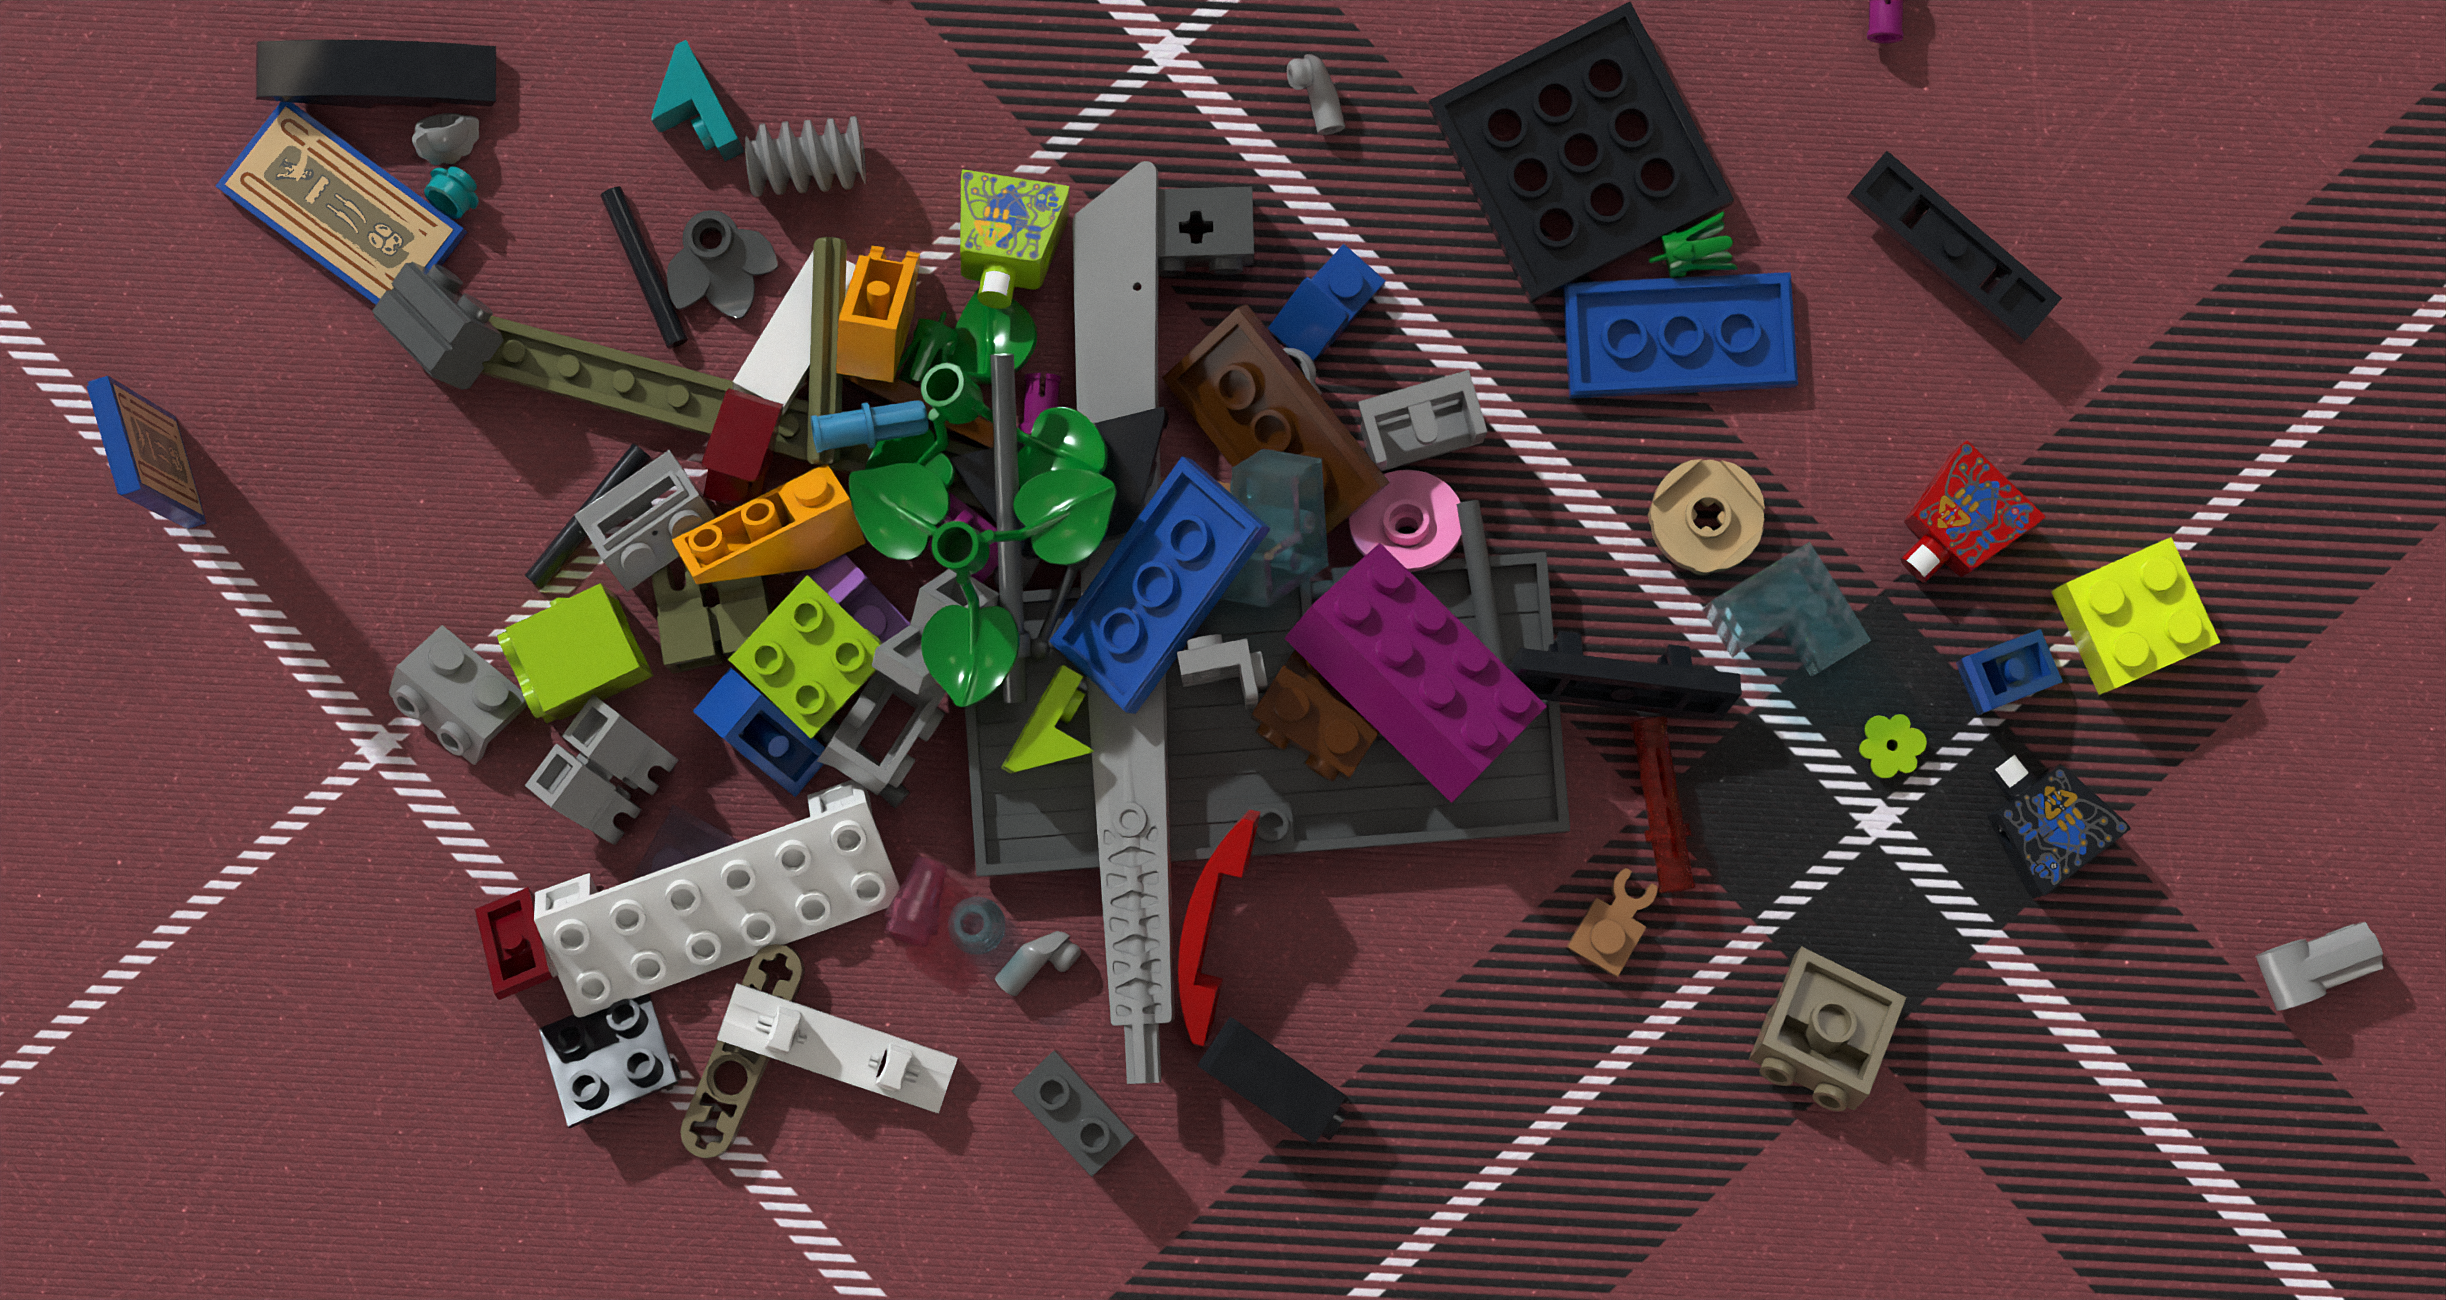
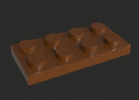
(1257, 399)

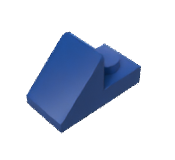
(1326, 303)
(2008, 671)

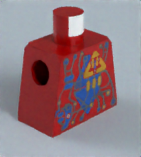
(1966, 516)

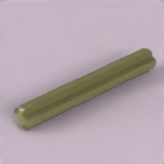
(827, 303)

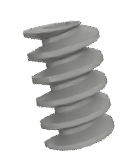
(805, 157)

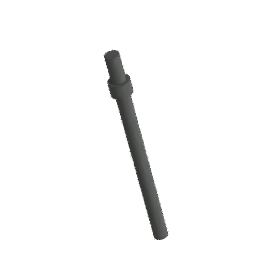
(1006, 489)

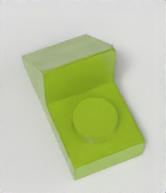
(1039, 739)

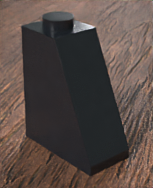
(1274, 1082)

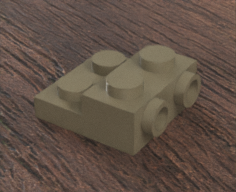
(1827, 1031)

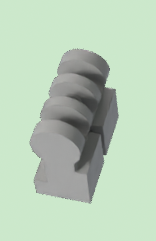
(581, 784)

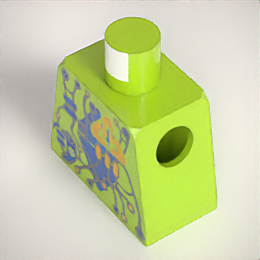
(1009, 232)

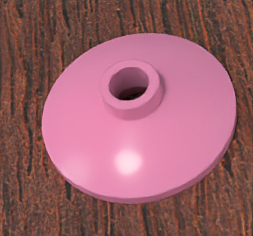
(1411, 501)

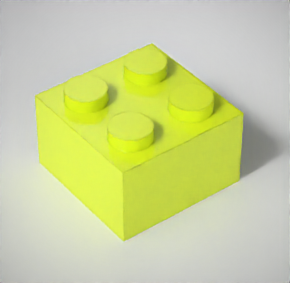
(2135, 616)

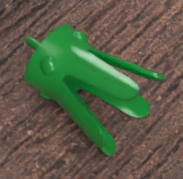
(1695, 249)
(931, 344)

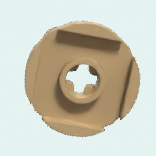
(1708, 483)

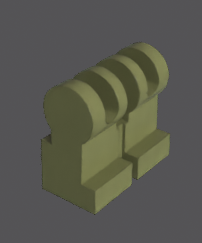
(693, 631)

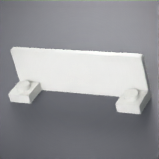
(717, 904)

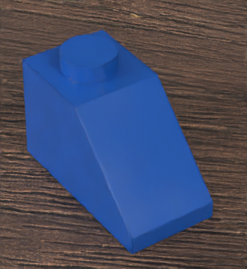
(761, 732)

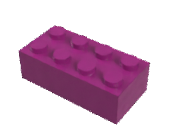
(1414, 672)

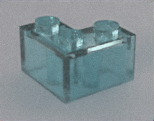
(1289, 498)
(1799, 600)

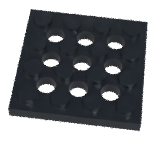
(1565, 65)

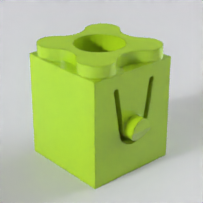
(574, 652)

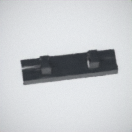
(1954, 247)
(1662, 688)

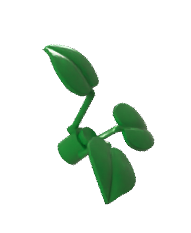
(1059, 434)
(975, 647)

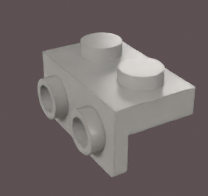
(1213, 660)
(455, 694)

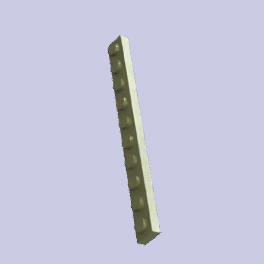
(655, 391)

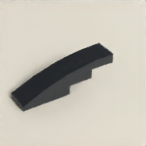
(375, 72)

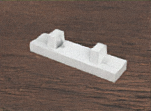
(836, 1048)

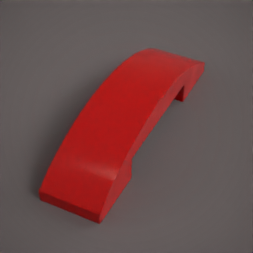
(1198, 990)

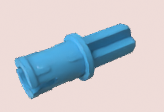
(869, 425)

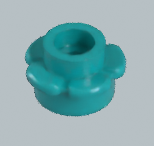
(451, 191)

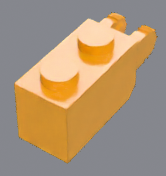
(877, 315)

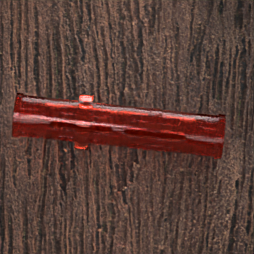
(1662, 805)

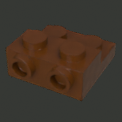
(1315, 719)

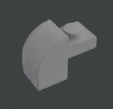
(902, 654)

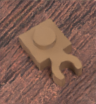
(1609, 931)

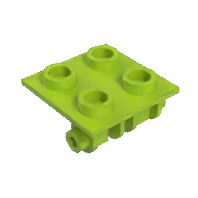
(808, 656)

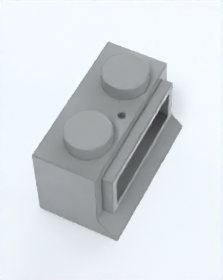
(1422, 421)
(646, 541)
(841, 748)

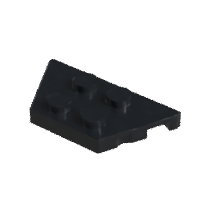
(1131, 466)

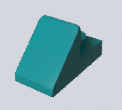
(688, 93)

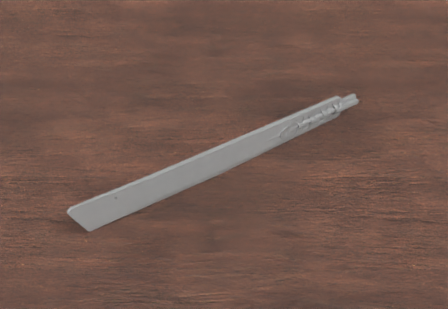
(1116, 378)

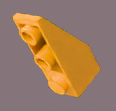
(775, 533)

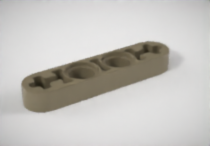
(753, 1062)

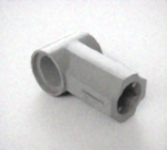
(2305, 969)

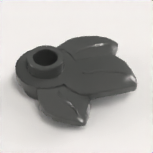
(721, 272)

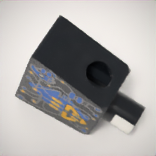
(2050, 823)

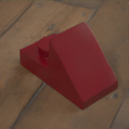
(741, 448)
(513, 944)

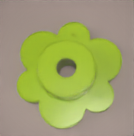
(1908, 744)

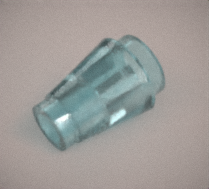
(990, 934)

